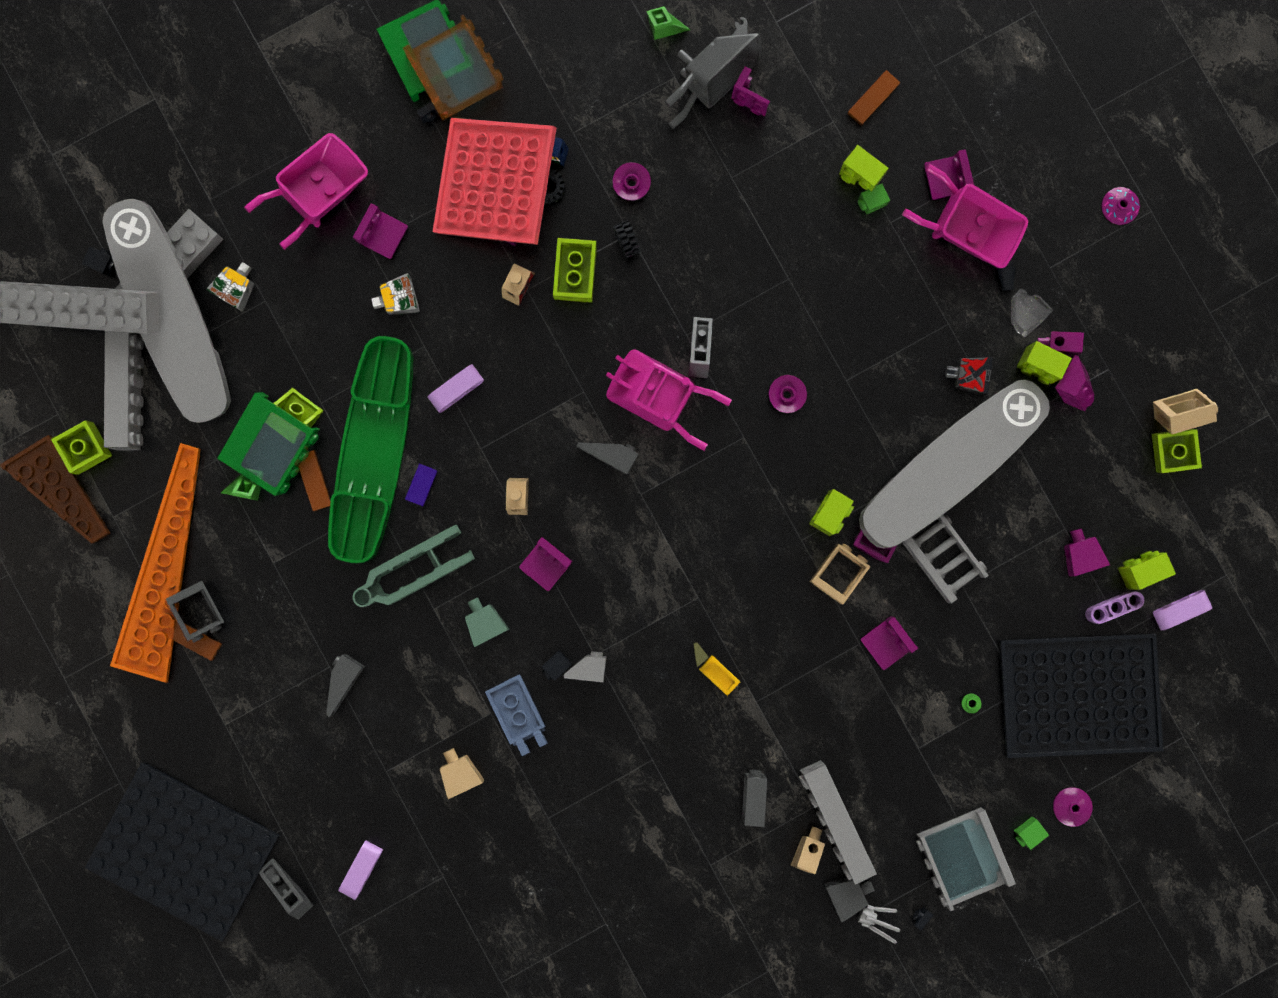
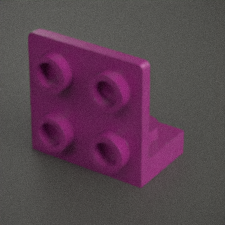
(743, 96)
(957, 170)
(380, 232)
(545, 564)
(888, 642)

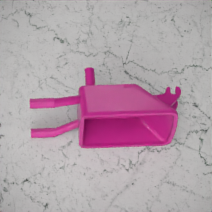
(316, 182)
(976, 223)
(655, 392)

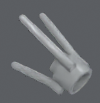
(868, 917)

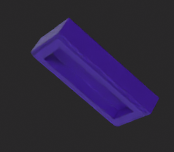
(421, 485)

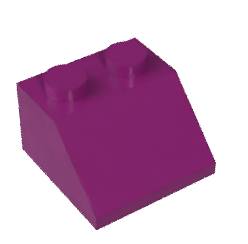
(1076, 386)

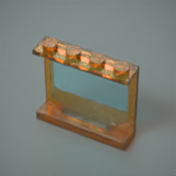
(454, 68)

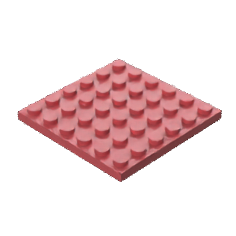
(494, 180)

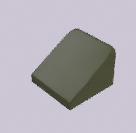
(700, 655)

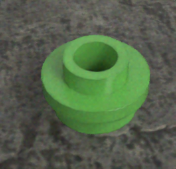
(965, 703)

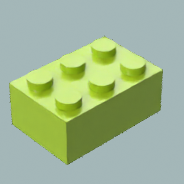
(574, 270)

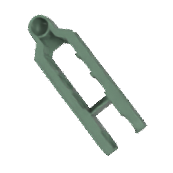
(372, 590)

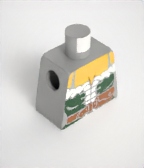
(233, 286)
(397, 296)

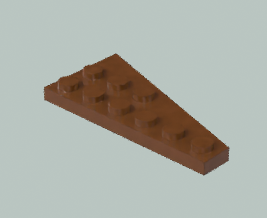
(49, 480)

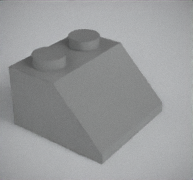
(588, 668)

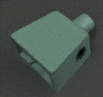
(484, 622)

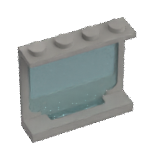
(964, 857)

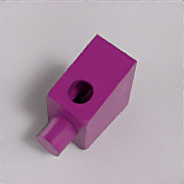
(1070, 342)
(1084, 554)

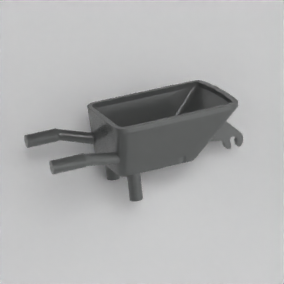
(716, 68)

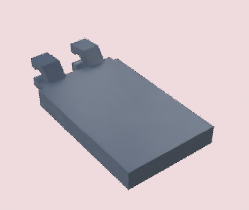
(517, 713)

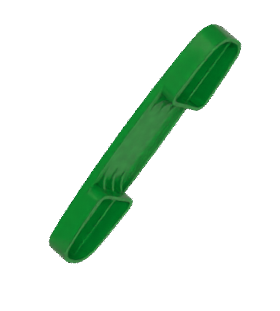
(371, 450)

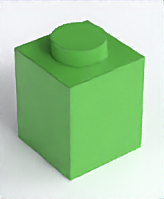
(873, 200)
(1030, 833)

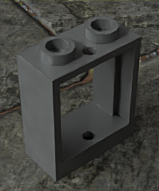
(186, 593)
(754, 798)

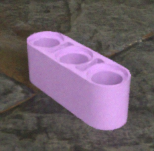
(455, 388)
(1123, 603)
(1182, 610)
(360, 870)

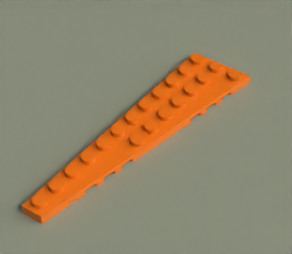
(149, 625)

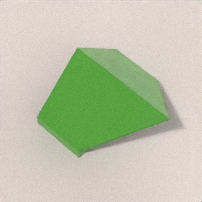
(664, 24)
(243, 488)

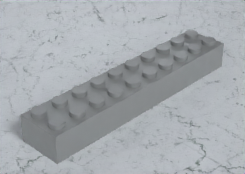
(79, 307)

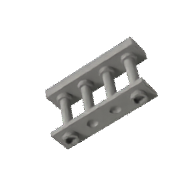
(937, 575)

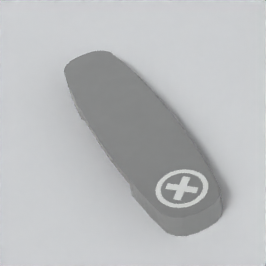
(183, 346)
(954, 464)

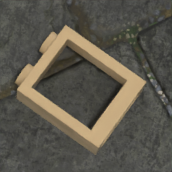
(1185, 411)
(829, 590)

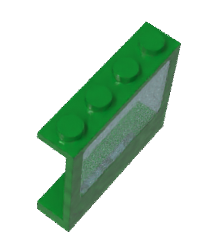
(413, 30)
(268, 445)

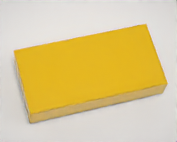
(719, 675)

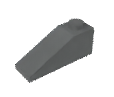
(700, 347)
(614, 455)
(343, 676)
(285, 889)

